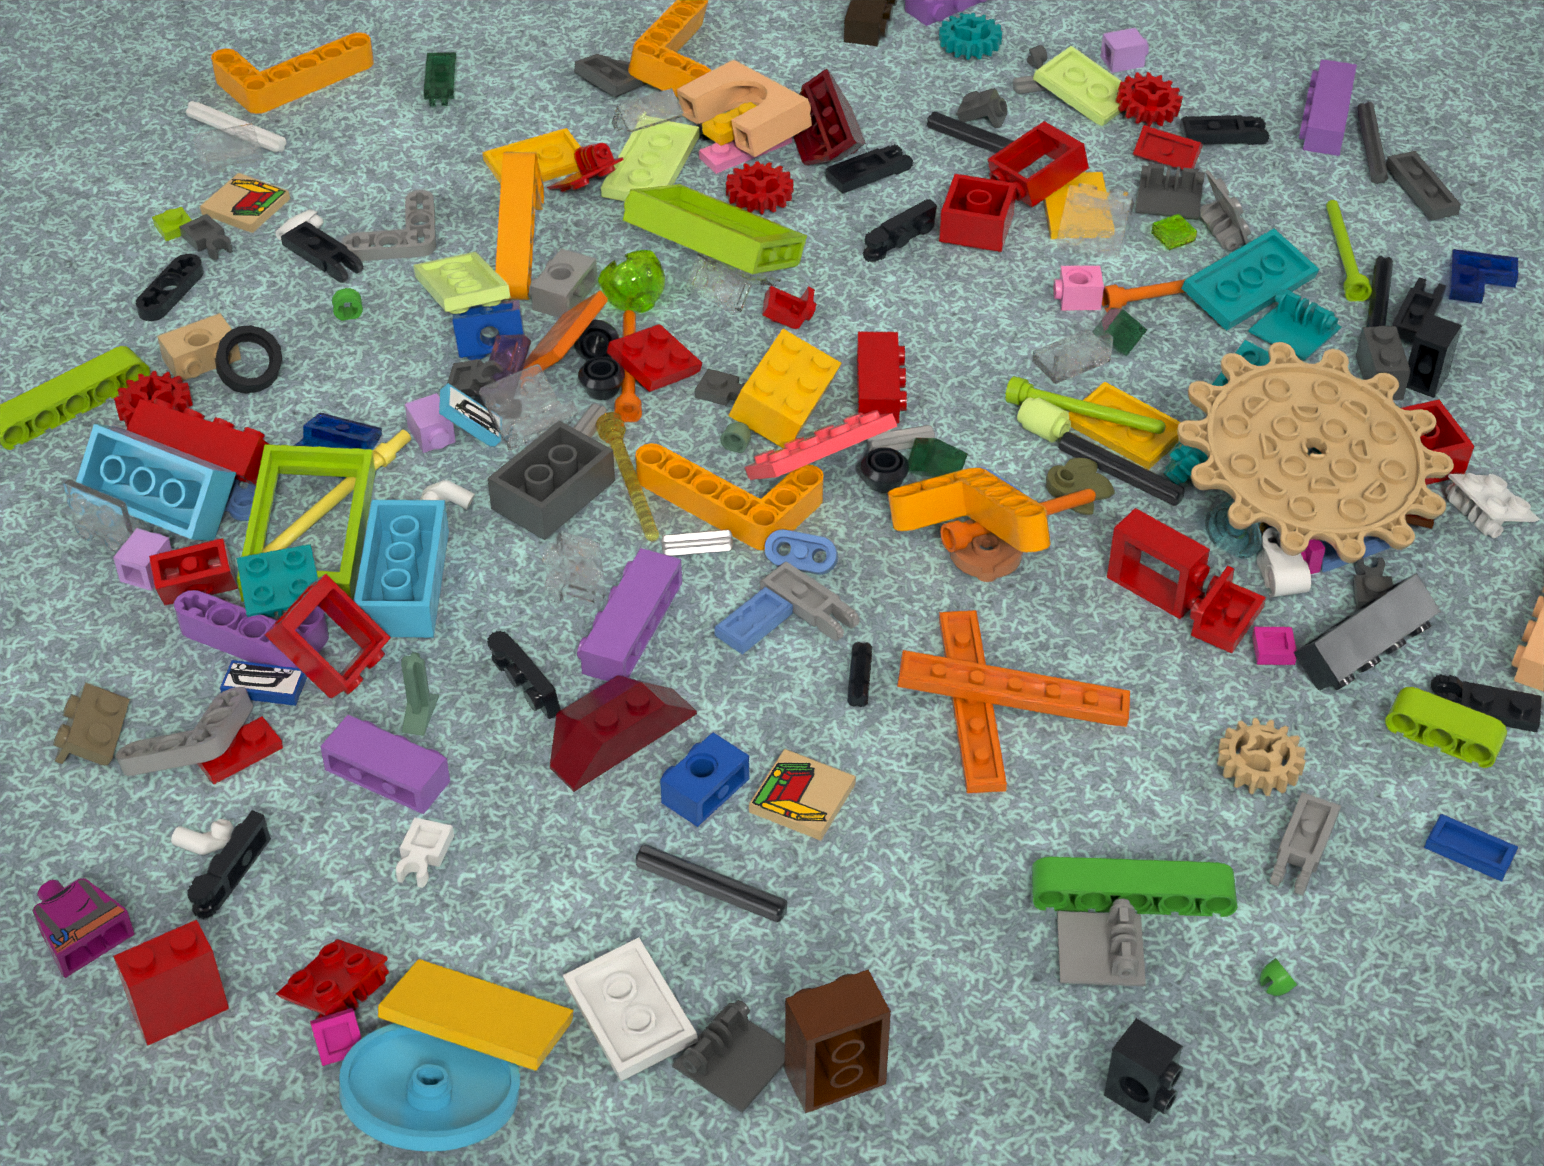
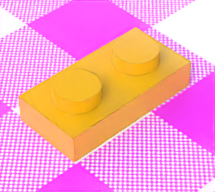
(720, 127)

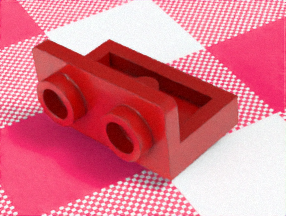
(1225, 612)

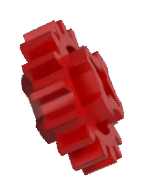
(1149, 99)
(759, 187)
(149, 389)

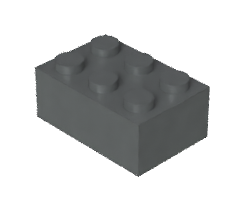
(551, 479)

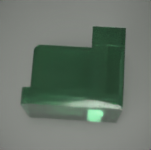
(1122, 327)
(935, 458)

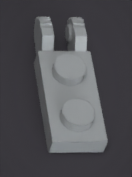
(811, 600)
(1305, 839)

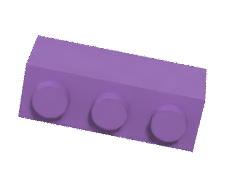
(385, 763)

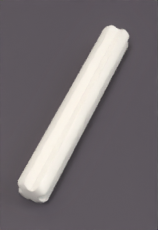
(222, 120)

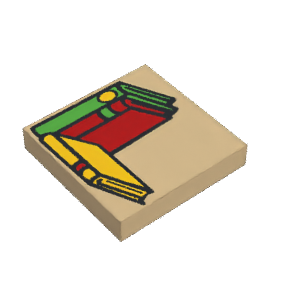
(245, 202)
(802, 794)

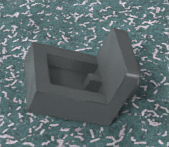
(983, 104)

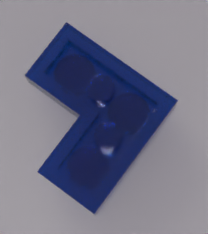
(1474, 269)

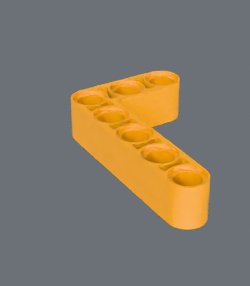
(655, 51)
(293, 78)
(519, 198)
(975, 494)
(725, 503)

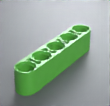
(1147, 884)

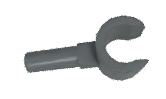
(1037, 57)

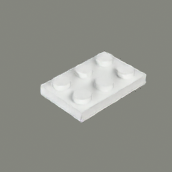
(630, 1009)

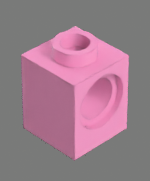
(1079, 288)

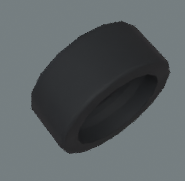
(248, 334)

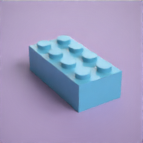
(157, 481)
(403, 565)

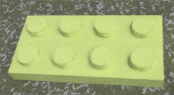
(651, 159)
(462, 282)

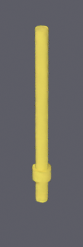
(382, 455)

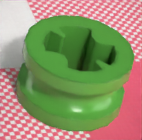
(343, 296)

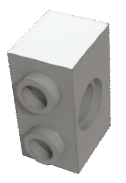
(563, 283)

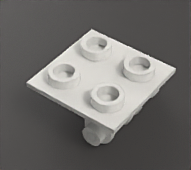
(1487, 502)

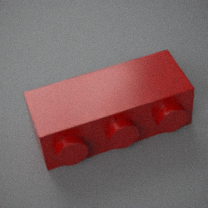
(879, 373)

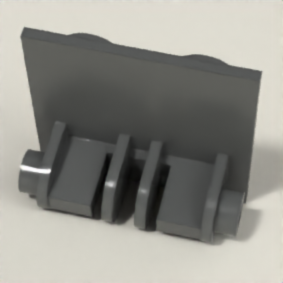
(1170, 194)
(733, 1057)

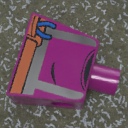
(79, 923)

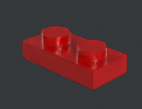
(1167, 148)
(249, 746)

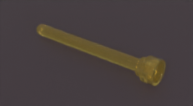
(612, 431)

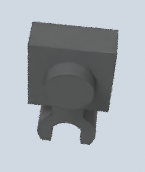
(206, 233)
(472, 375)
(718, 387)
(1369, 581)

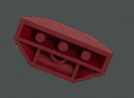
(833, 121)
(612, 726)

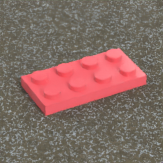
(824, 443)

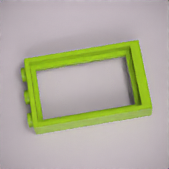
(714, 228)
(315, 462)

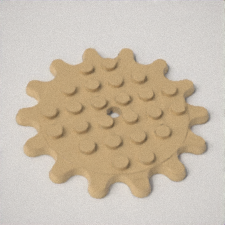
(1369, 447)

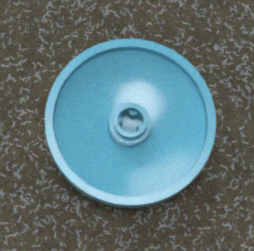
(425, 1090)

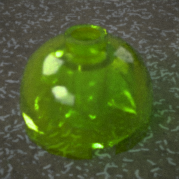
(633, 283)

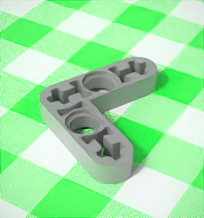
(405, 239)
(204, 743)

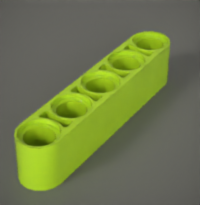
(68, 395)

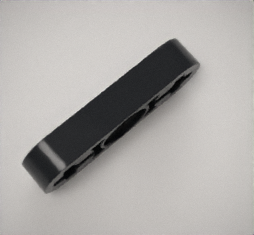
(170, 276)

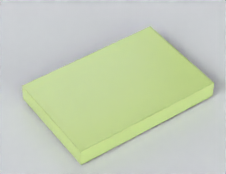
(1081, 85)

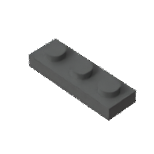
(1423, 185)

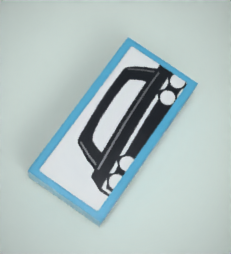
(468, 415)

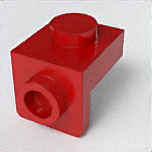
(787, 308)

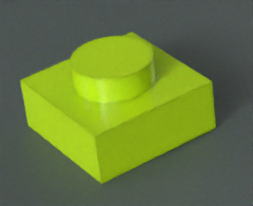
(169, 222)

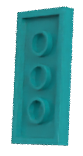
(1249, 279)

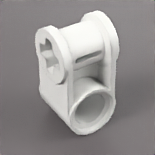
(1281, 571)

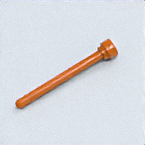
(1118, 296)
(628, 404)
(958, 534)

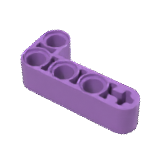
(231, 631)

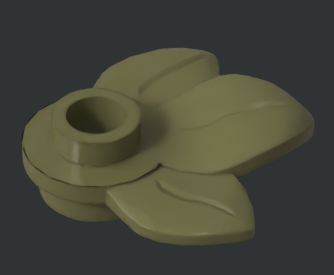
(1077, 476)

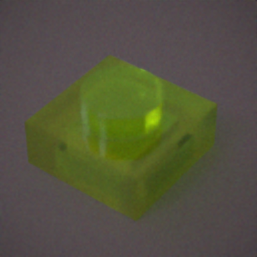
(1174, 231)

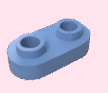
(802, 551)

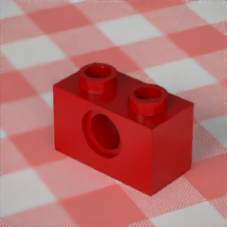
(196, 567)

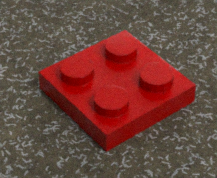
(654, 357)

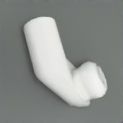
(309, 216)
(449, 492)
(206, 842)

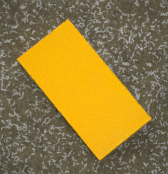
(476, 1014)

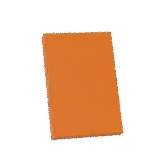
(565, 332)

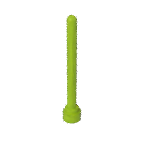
(1356, 285)
(1020, 389)

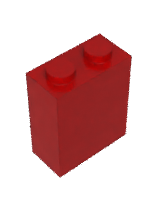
(171, 982)

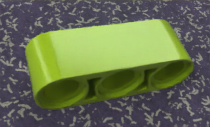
(1446, 725)

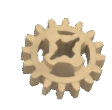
(1261, 756)

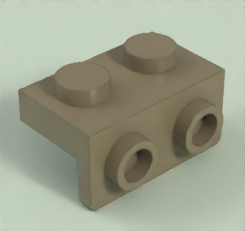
(92, 725)

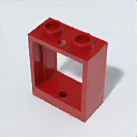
(1042, 140)
(1144, 533)
(348, 617)

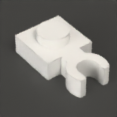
(423, 846)

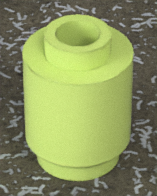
(1044, 419)

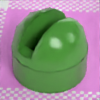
(1281, 979)

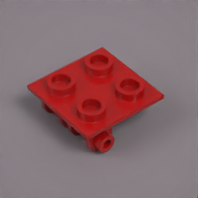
(591, 161)
(336, 979)

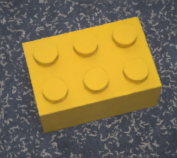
(784, 389)

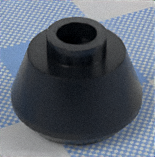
(591, 343)
(601, 377)
(884, 469)

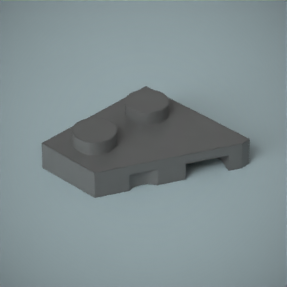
(607, 74)

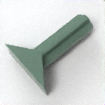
(419, 700)

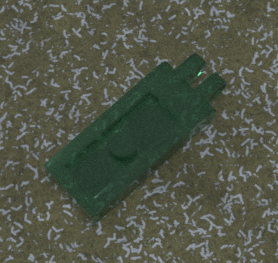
(440, 77)

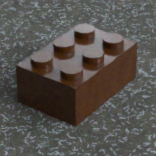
(836, 1040)

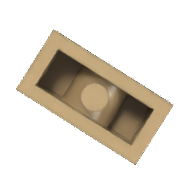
(194, 347)

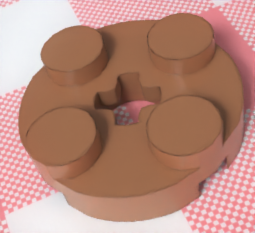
(987, 564)

